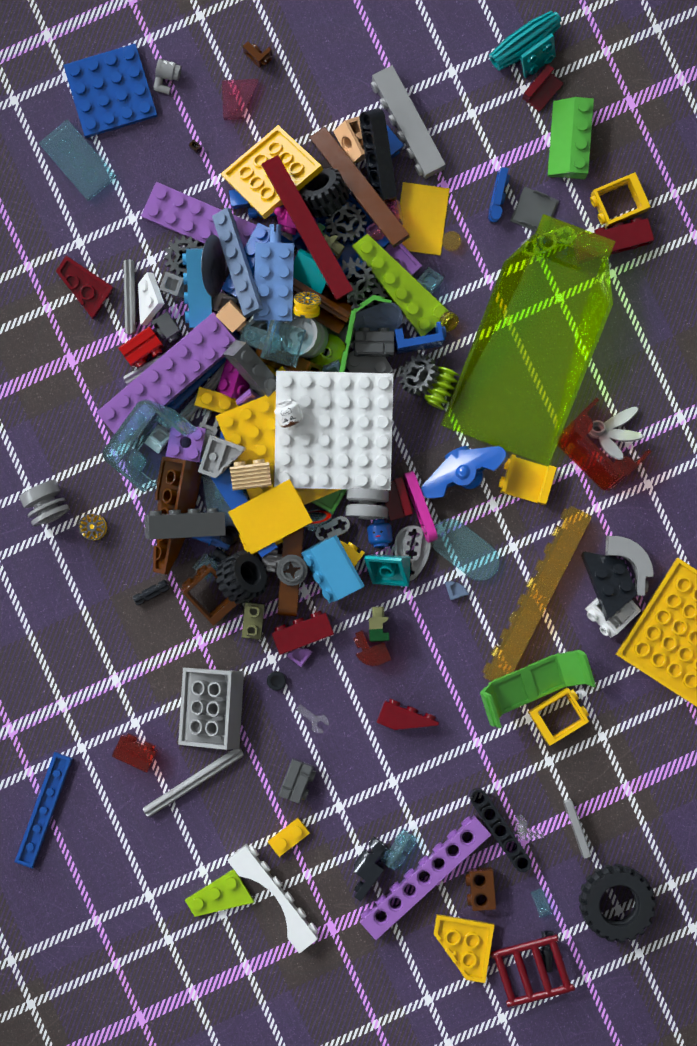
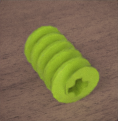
(441, 388)

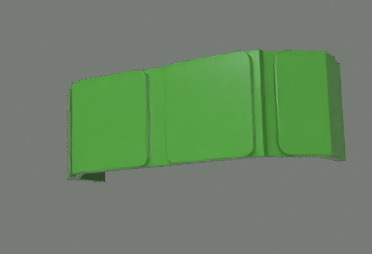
(351, 327)
(535, 682)

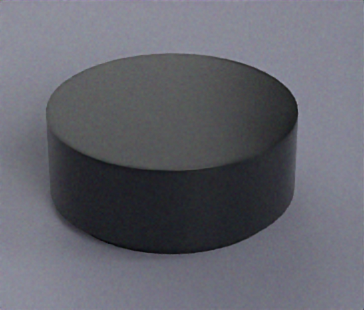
(231, 535)
(276, 680)

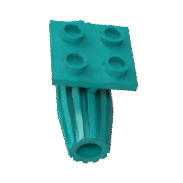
(530, 44)

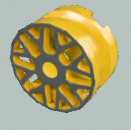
(306, 305)
(92, 526)

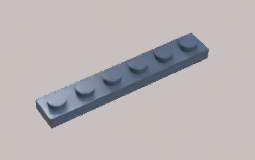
(237, 262)

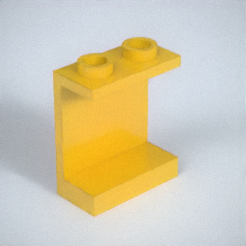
(527, 480)

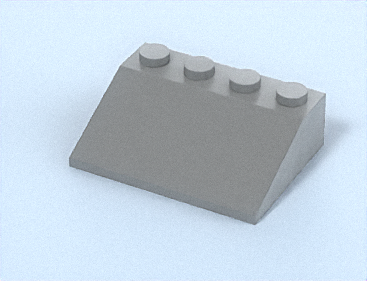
(211, 708)

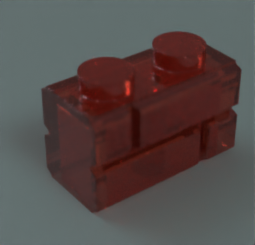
(135, 753)

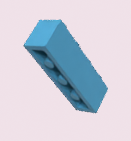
(197, 297)

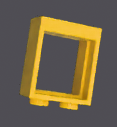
(637, 194)
(581, 712)

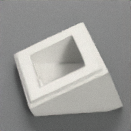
(158, 439)

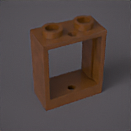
(221, 610)

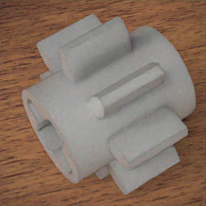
(271, 560)

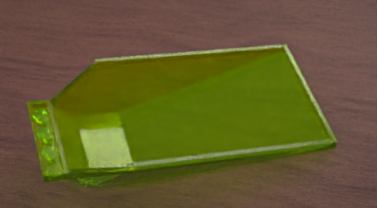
(535, 341)

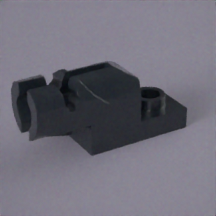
(368, 867)

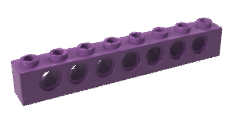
(378, 927)

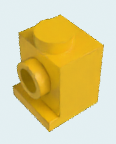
(352, 553)

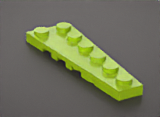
(412, 298)

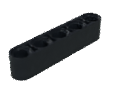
(378, 154)
(503, 838)

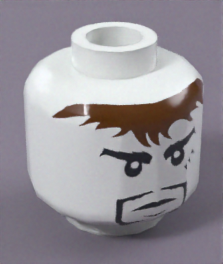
(288, 414)

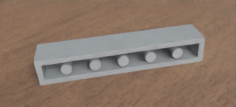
(408, 122)

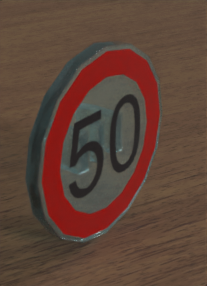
(319, 518)

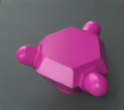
(285, 220)

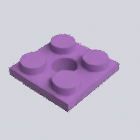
(191, 453)

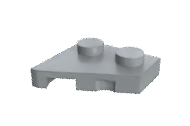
(219, 456)

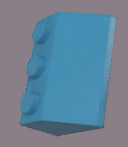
(332, 569)

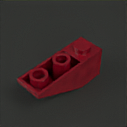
(398, 717)

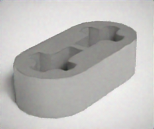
(331, 524)

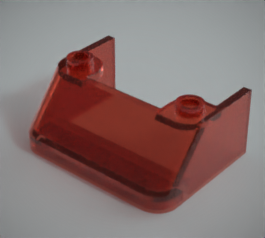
(590, 458)

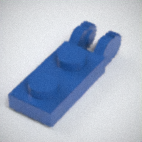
(498, 196)

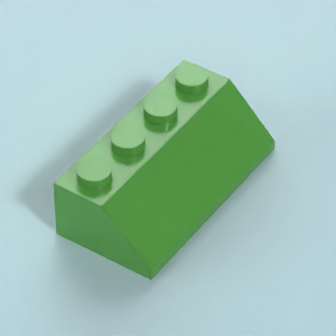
(570, 138)

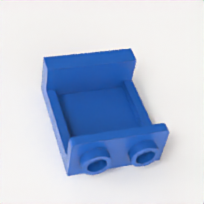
(419, 343)

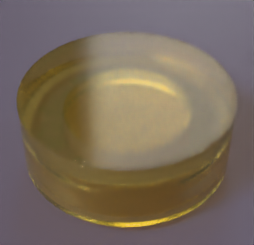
(451, 241)
(449, 320)

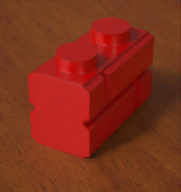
(141, 348)

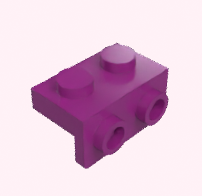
(232, 382)

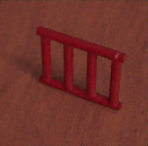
(530, 995)

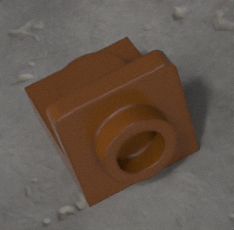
(254, 54)

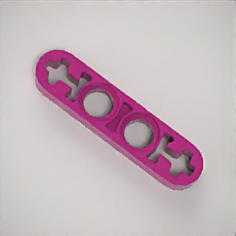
(420, 506)

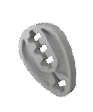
(422, 549)

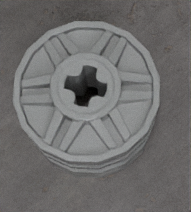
(44, 502)

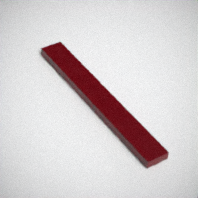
(307, 227)

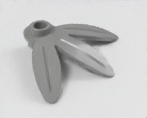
(607, 432)

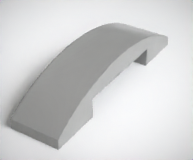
(174, 285)

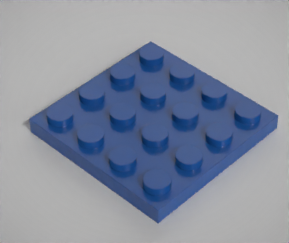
(110, 90)

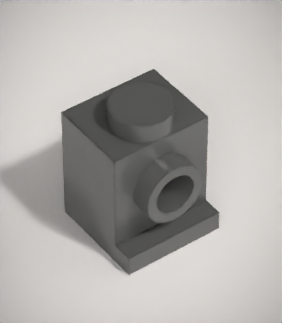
(167, 327)

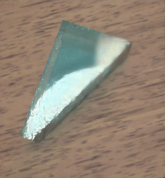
(541, 903)

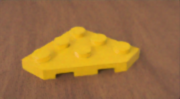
(466, 943)

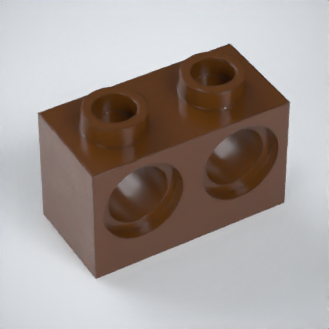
(485, 888)

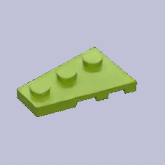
(220, 895)

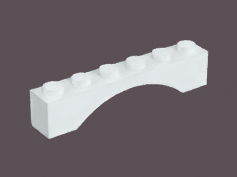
(248, 865)

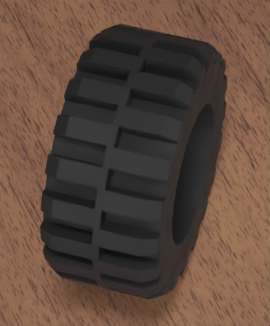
(635, 921)

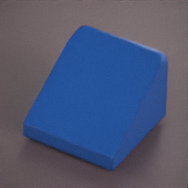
(237, 200)

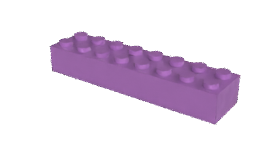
(172, 371)

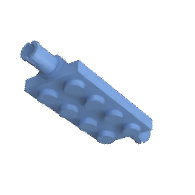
(274, 278)

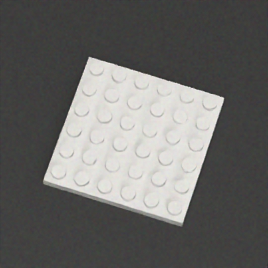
(342, 431)

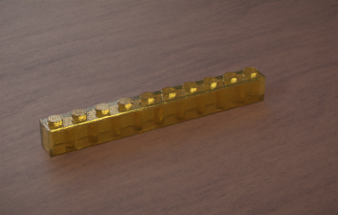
(538, 594)

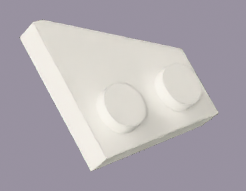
(149, 298)

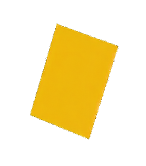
(424, 216)
(270, 516)

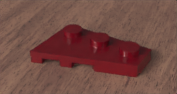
(85, 285)

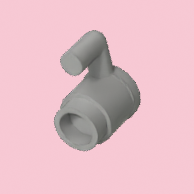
(168, 71)

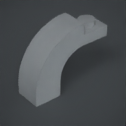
(636, 556)

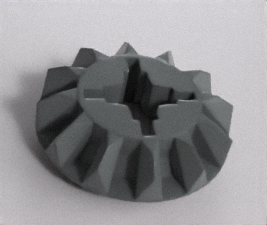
(286, 577)

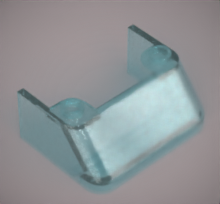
(124, 447)

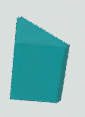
(388, 569)

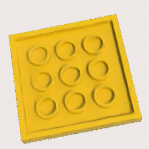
(252, 182)

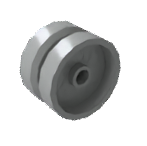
(315, 336)
(367, 503)

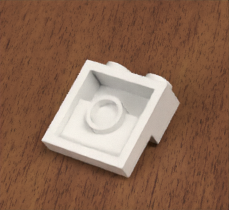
(617, 622)

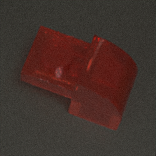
(372, 655)

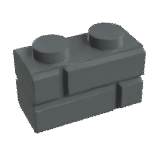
(374, 343)
(296, 781)

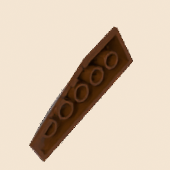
(175, 490)

